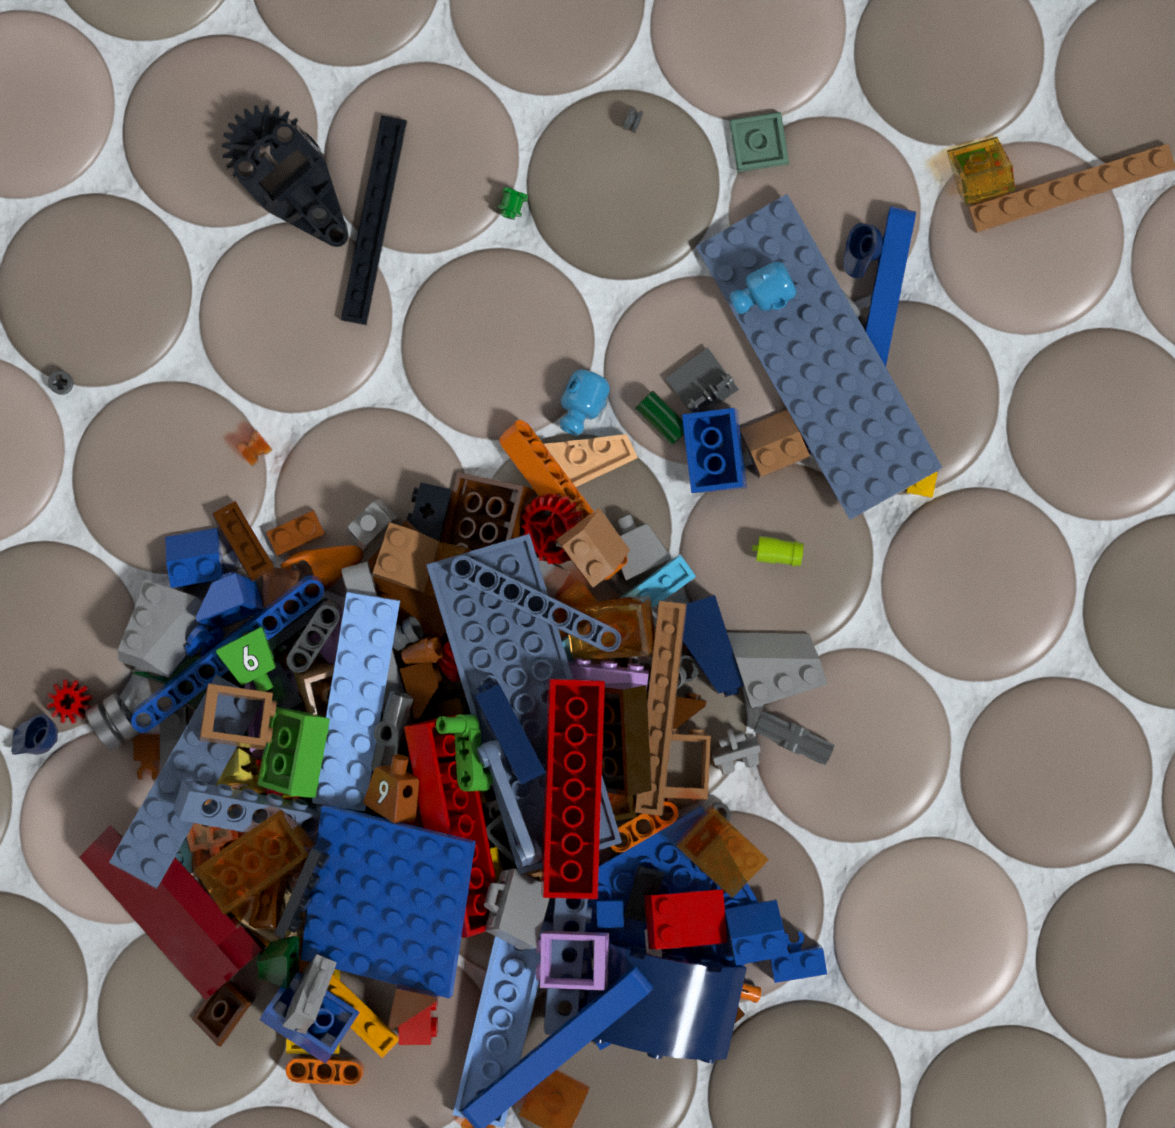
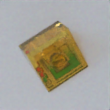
(981, 170)

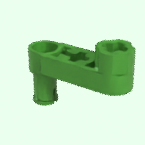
(470, 771)

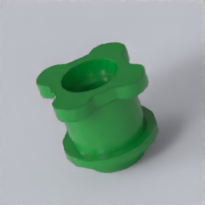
(511, 203)

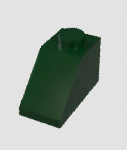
(279, 961)

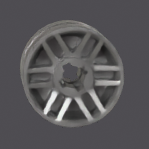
(112, 722)

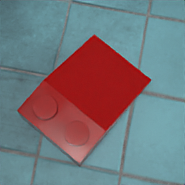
(685, 919)

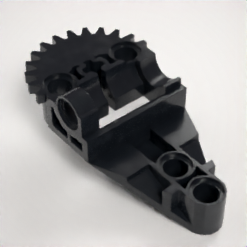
(301, 190)

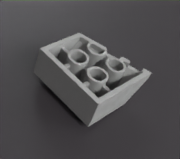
(159, 629)
(776, 665)

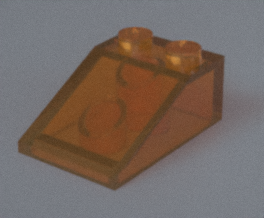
(628, 616)

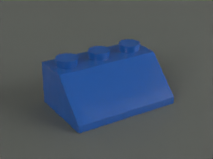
(714, 451)
(326, 1031)

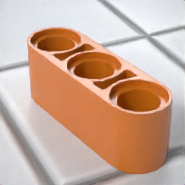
(635, 837)
(312, 1073)

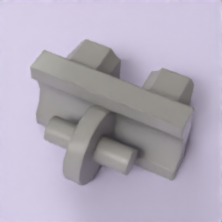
(734, 748)

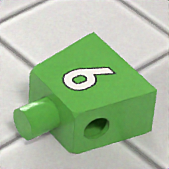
(249, 659)

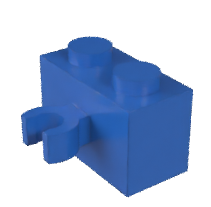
(800, 963)

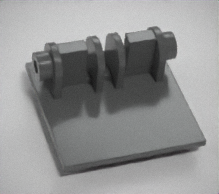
(702, 383)

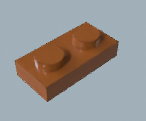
(295, 533)

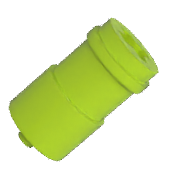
(778, 551)

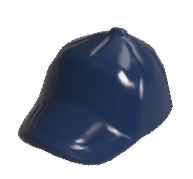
(862, 246)
(35, 736)

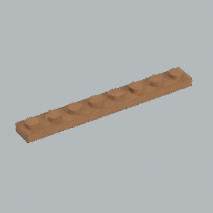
(1072, 188)
(662, 701)

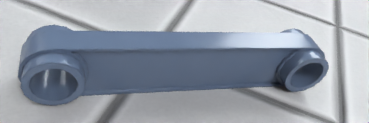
(527, 849)

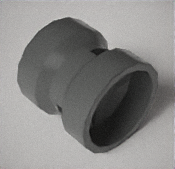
(407, 632)

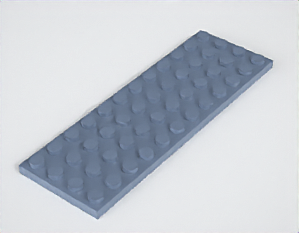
(822, 362)
(517, 652)

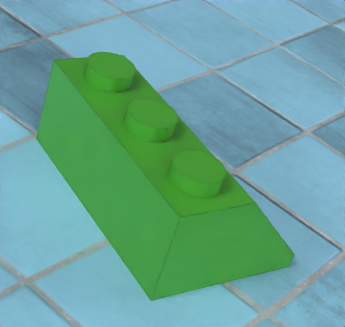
(295, 753)

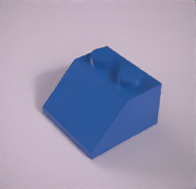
(194, 558)
(230, 601)
(756, 932)

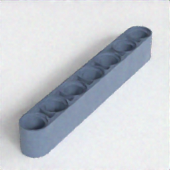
(548, 604)

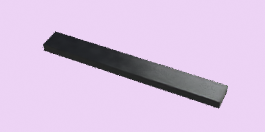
(374, 220)

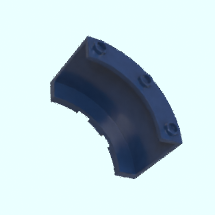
(684, 1014)

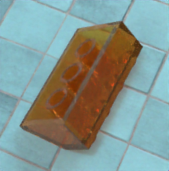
(255, 861)

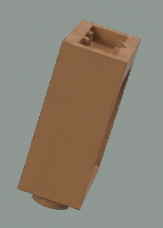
(265, 734)
(693, 792)

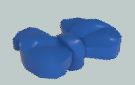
(201, 636)

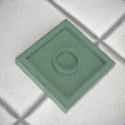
(759, 142)

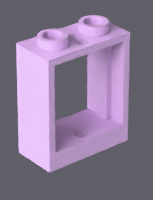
(601, 954)

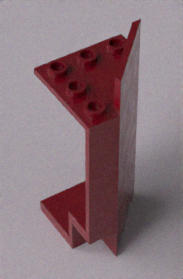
(177, 918)

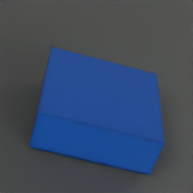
(610, 914)

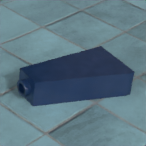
(710, 645)
(508, 732)

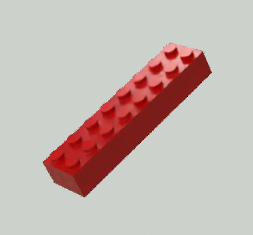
(572, 788)
(452, 811)

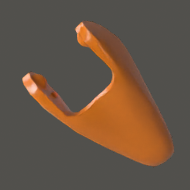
(326, 563)

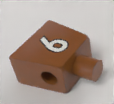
(393, 791)

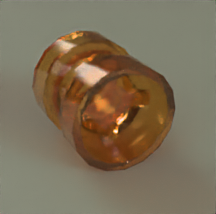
(256, 446)

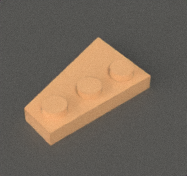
(592, 457)

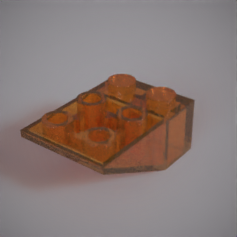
(721, 851)

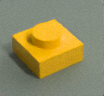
(924, 487)

